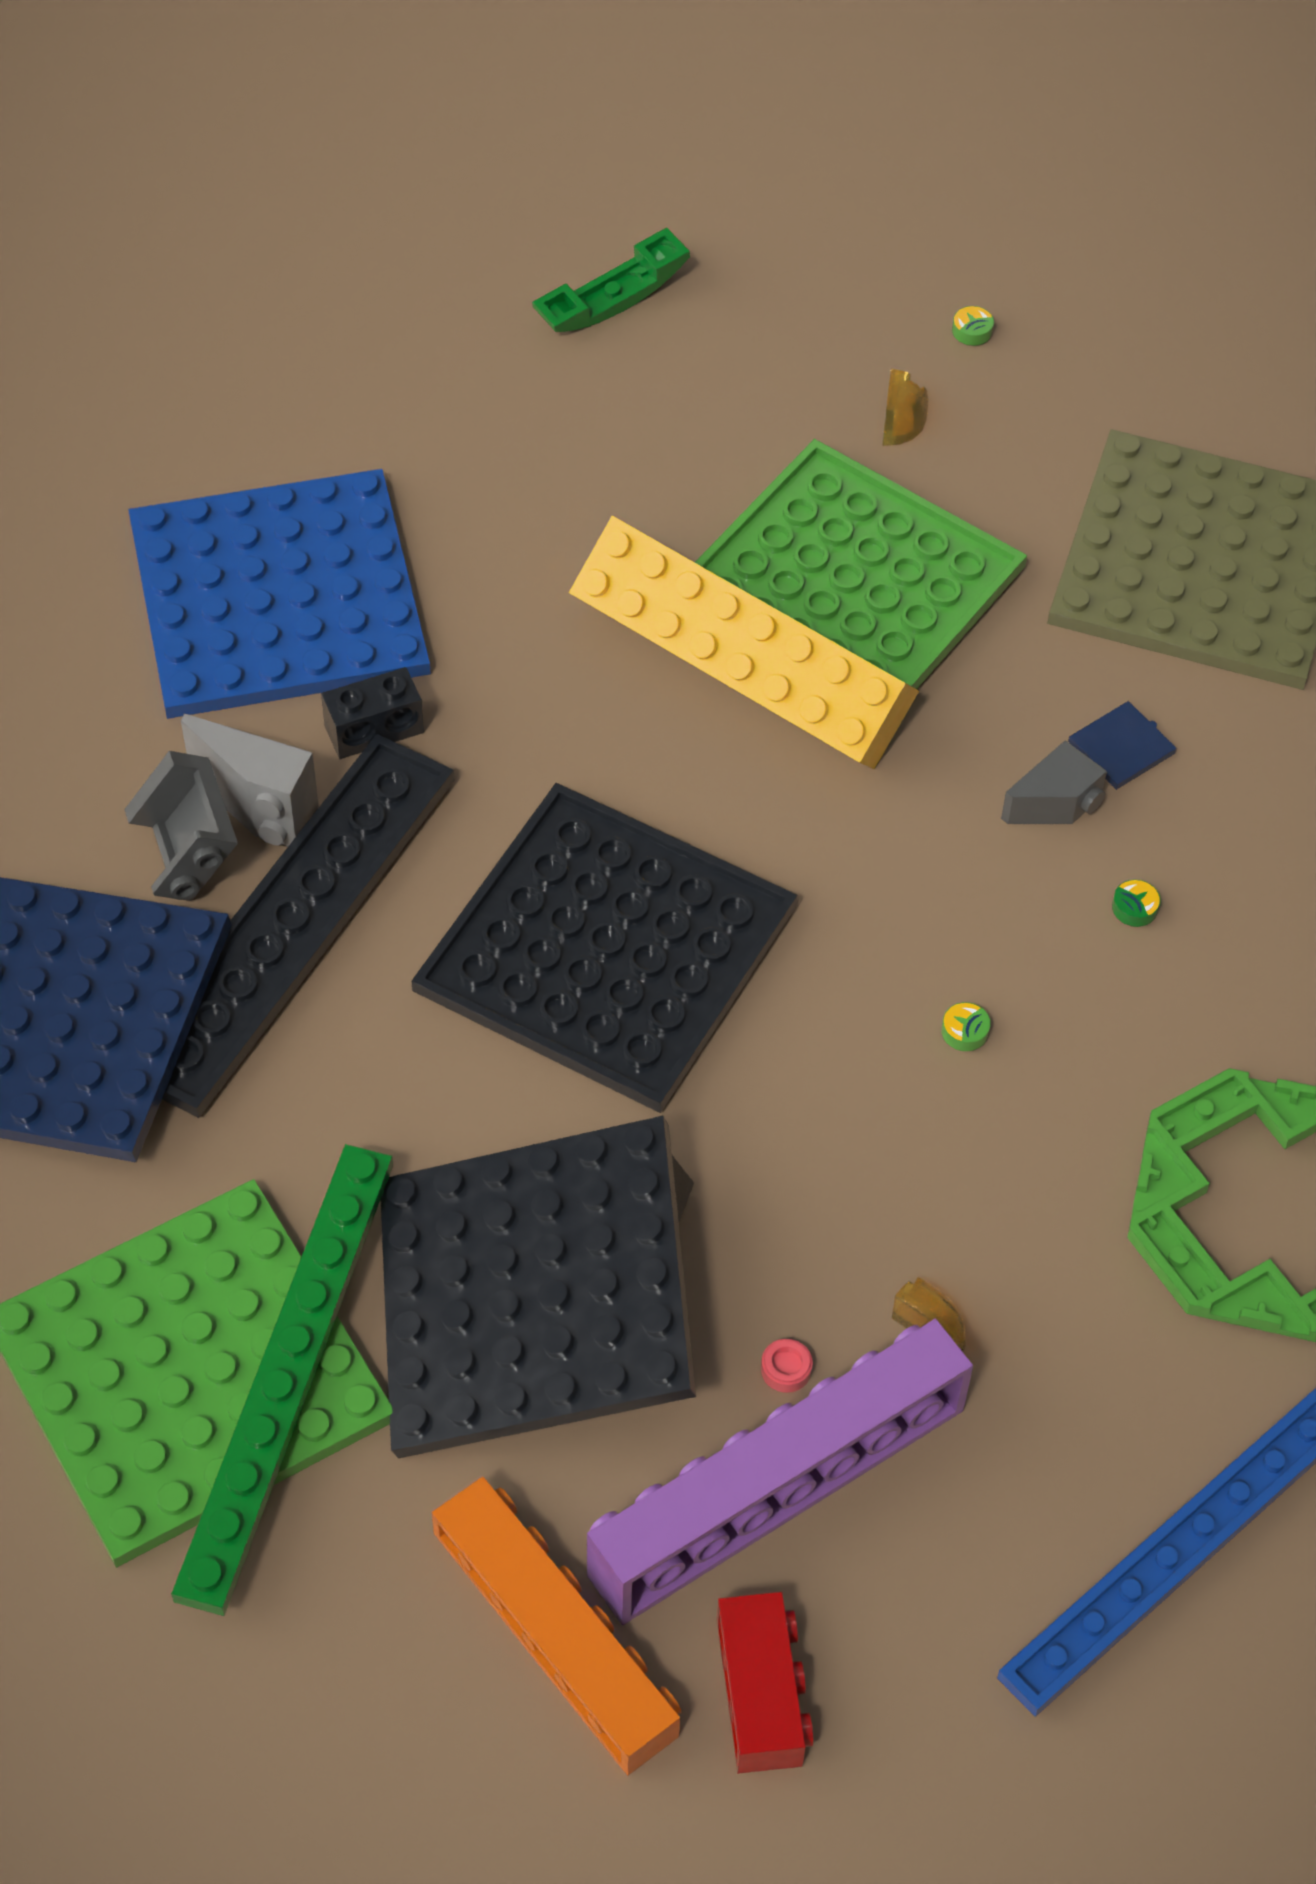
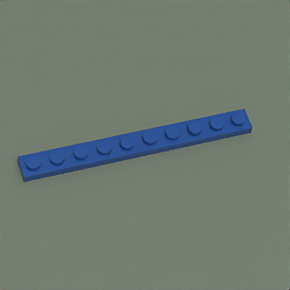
(1163, 1561)

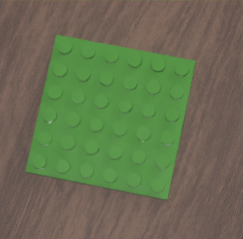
(864, 562)
(151, 1359)

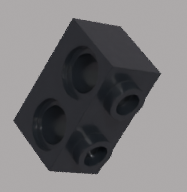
(370, 707)

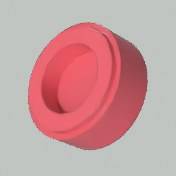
(786, 1365)

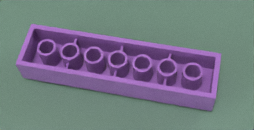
(776, 1470)

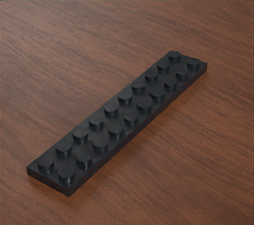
(303, 909)

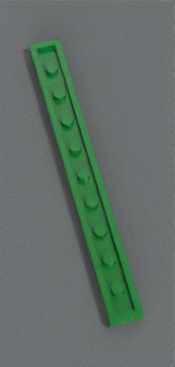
(282, 1383)

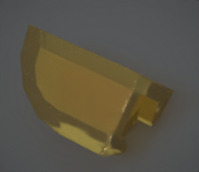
(904, 410)
(922, 1303)

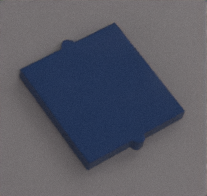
(1123, 744)

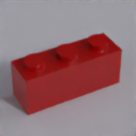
(763, 1682)

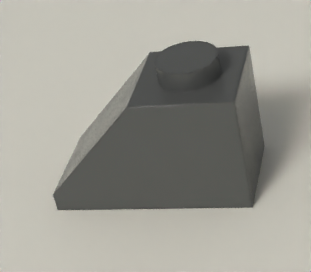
(1056, 789)

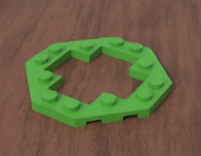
(1171, 1180)

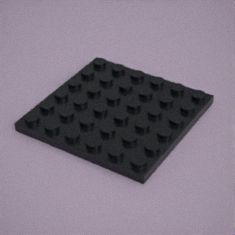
(606, 946)
(534, 1288)

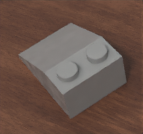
(260, 780)

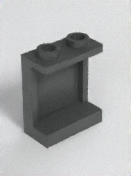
(188, 823)

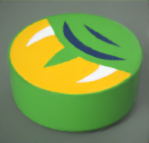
(972, 325)
(965, 1026)

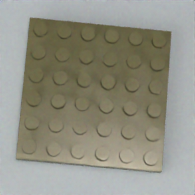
(1195, 560)

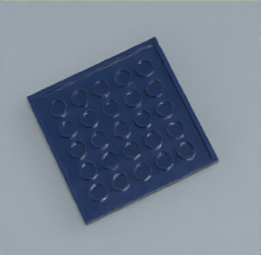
(95, 1012)

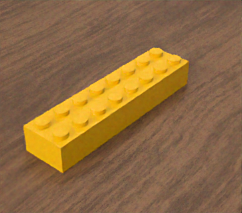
(744, 642)

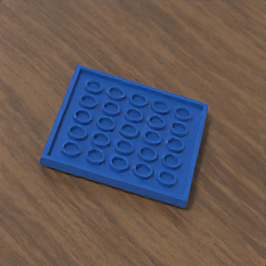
(276, 592)

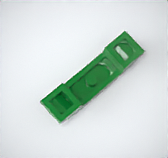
(616, 290)

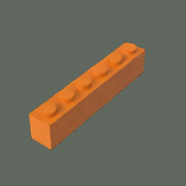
(557, 1624)

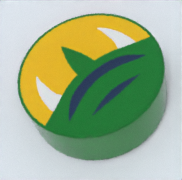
(1136, 903)

